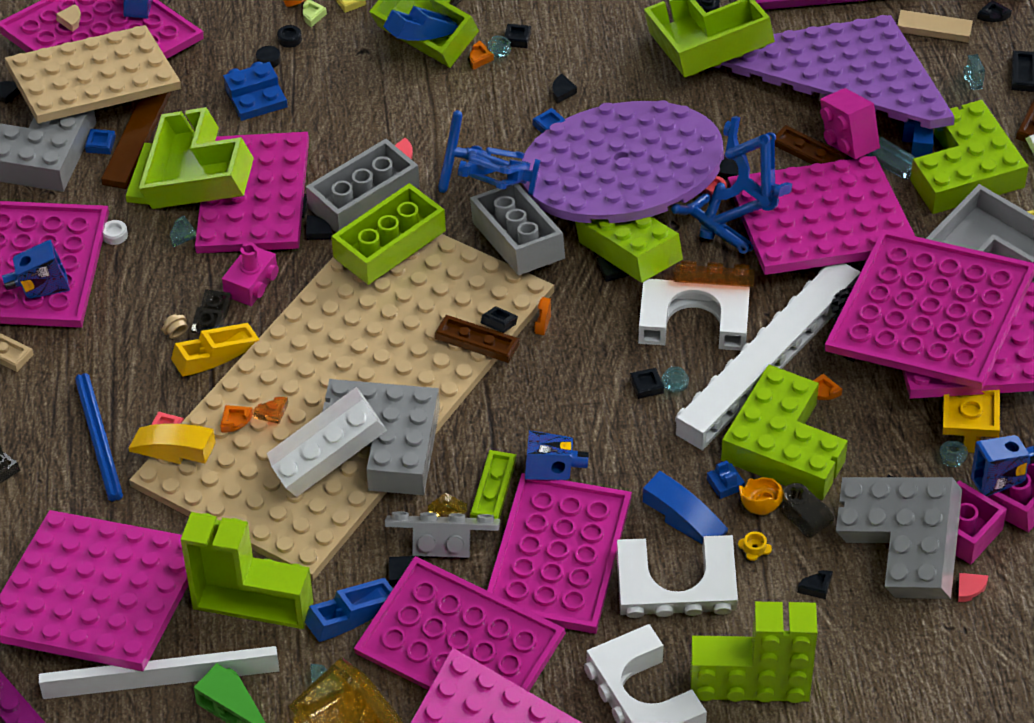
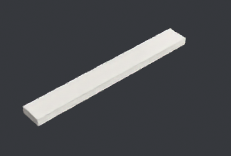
(156, 672)

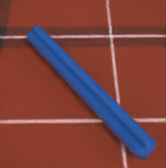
(98, 437)

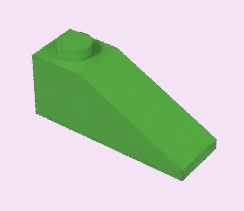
(226, 696)

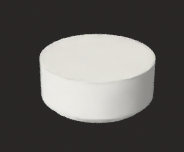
(115, 232)

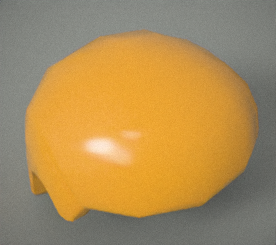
(761, 495)

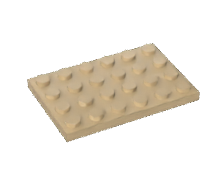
(92, 73)

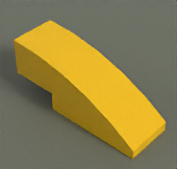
(213, 348)
(174, 442)

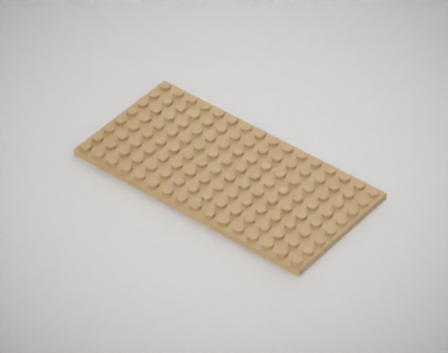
(339, 333)

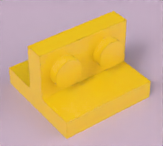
(972, 416)

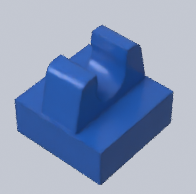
(725, 479)

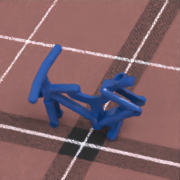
(482, 163)
(766, 195)

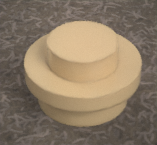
(175, 326)

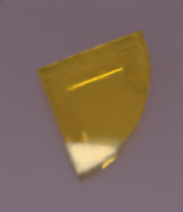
(446, 505)

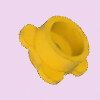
(755, 539)

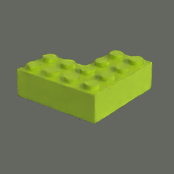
(708, 39)
(442, 49)
(972, 155)
(191, 165)
(774, 440)
(234, 583)
(759, 667)

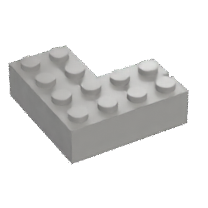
(45, 151)
(989, 225)
(403, 453)
(916, 520)

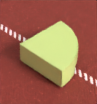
(313, 12)

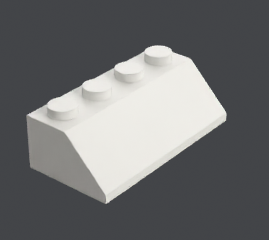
(325, 442)

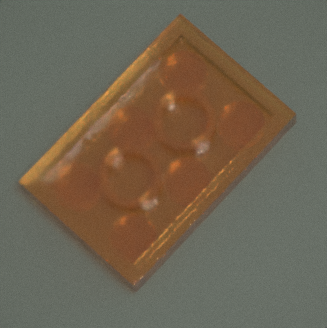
(714, 274)

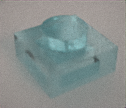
(974, 72)

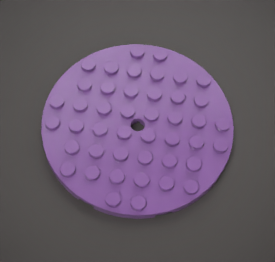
(624, 161)

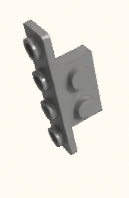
(442, 535)

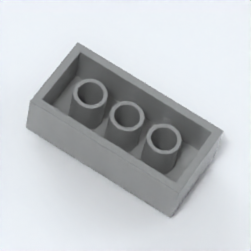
(361, 184)
(517, 228)

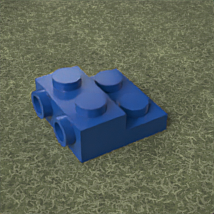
(254, 90)

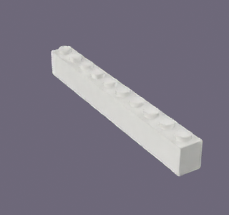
(773, 345)

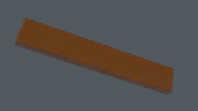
(132, 140)

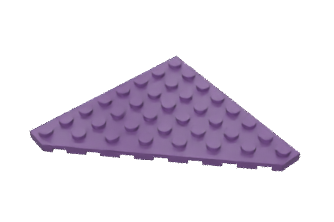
(855, 55)

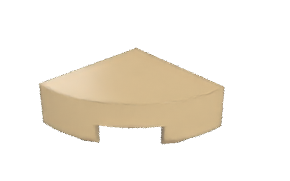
(69, 17)

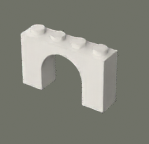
(666, 297)
(642, 595)
(625, 656)

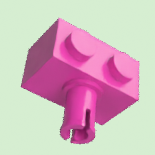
(250, 274)

